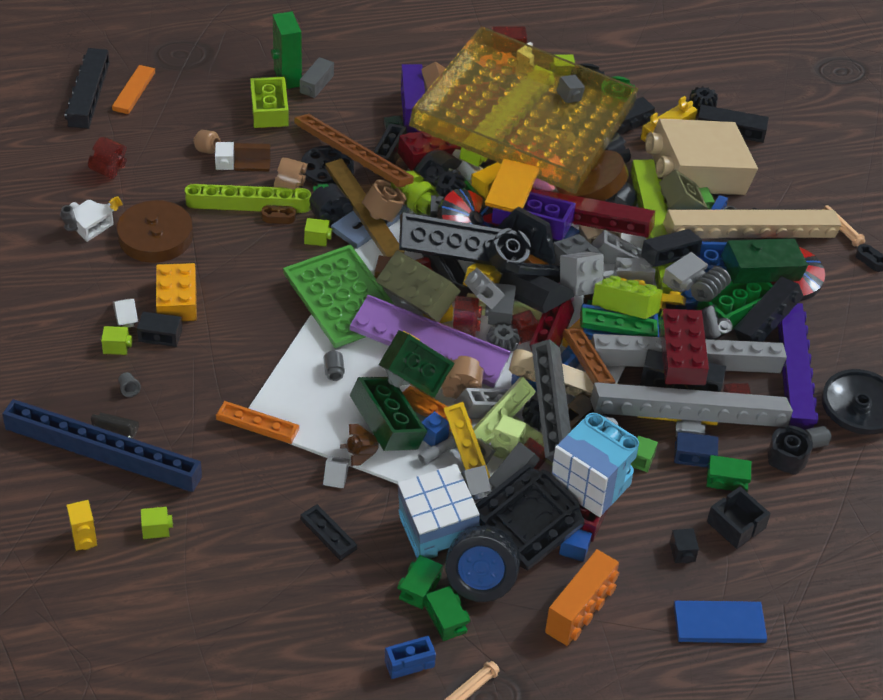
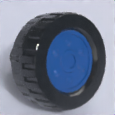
(482, 563)

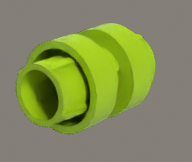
(418, 194)

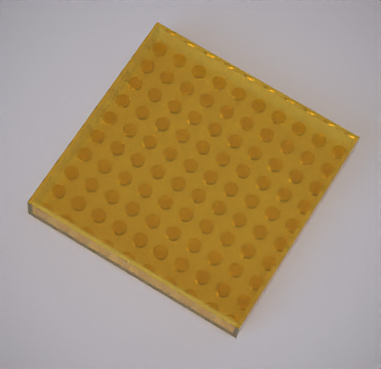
(506, 106)

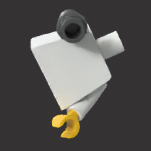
(89, 217)

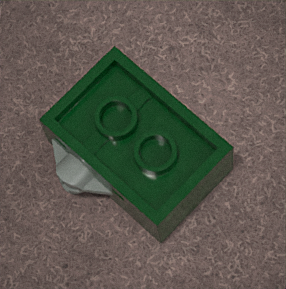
(415, 364)

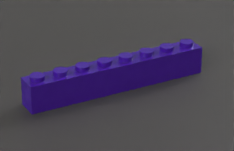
(797, 370)

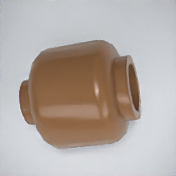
(206, 141)

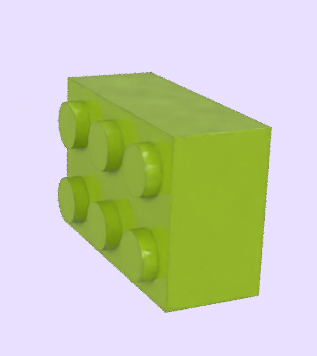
(269, 102)
(627, 297)

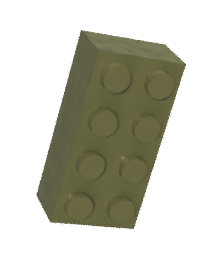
(418, 286)

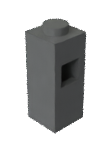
(316, 77)
(514, 461)

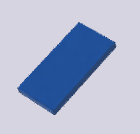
(720, 621)

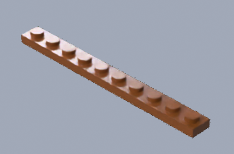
(354, 150)

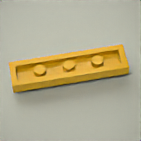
(464, 436)

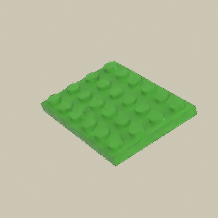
(334, 290)

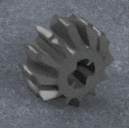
(504, 337)

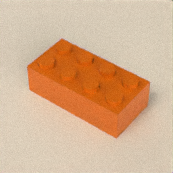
(582, 597)

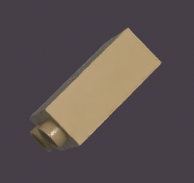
(704, 152)

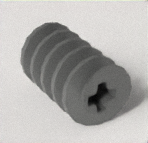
(710, 284)

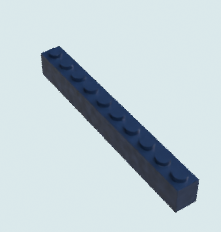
(102, 445)

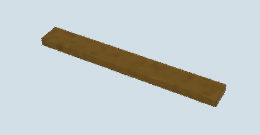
(376, 228)

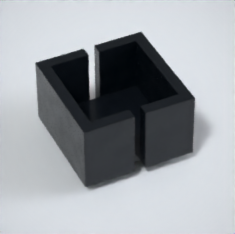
(738, 517)

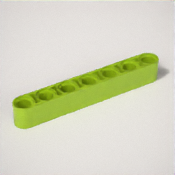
(245, 197)

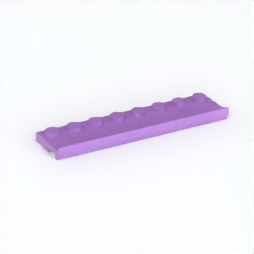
(383, 320)

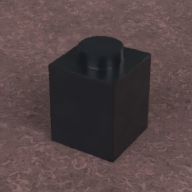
(684, 545)

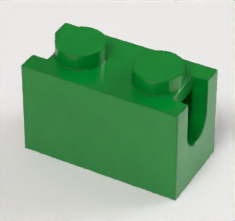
(728, 473)
(421, 579)
(446, 613)

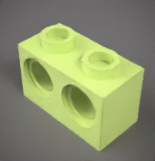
(507, 435)

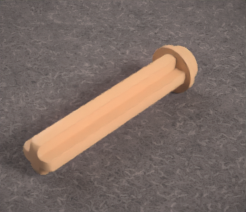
(857, 239)
(489, 671)

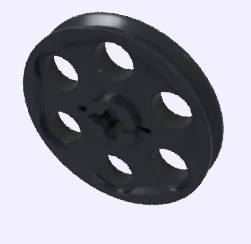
(319, 164)

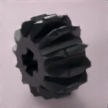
(703, 96)
(449, 181)
(532, 414)

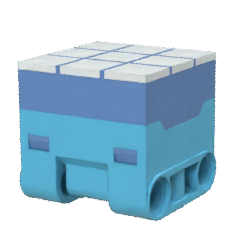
(596, 462)
(436, 510)

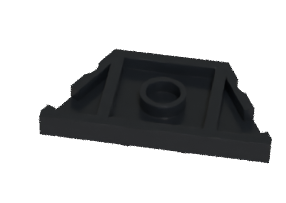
(536, 230)

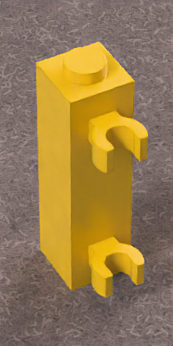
(683, 111)

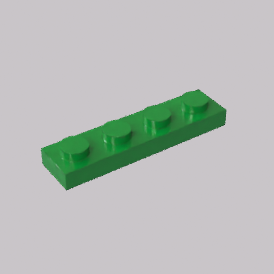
(617, 323)

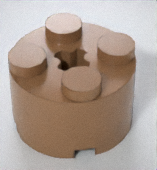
(290, 174)
(384, 201)
(463, 375)

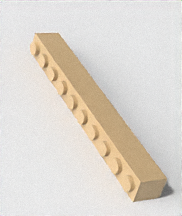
(754, 223)

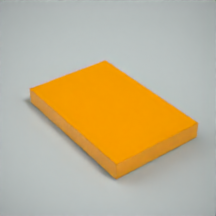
(511, 185)

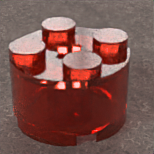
(107, 157)

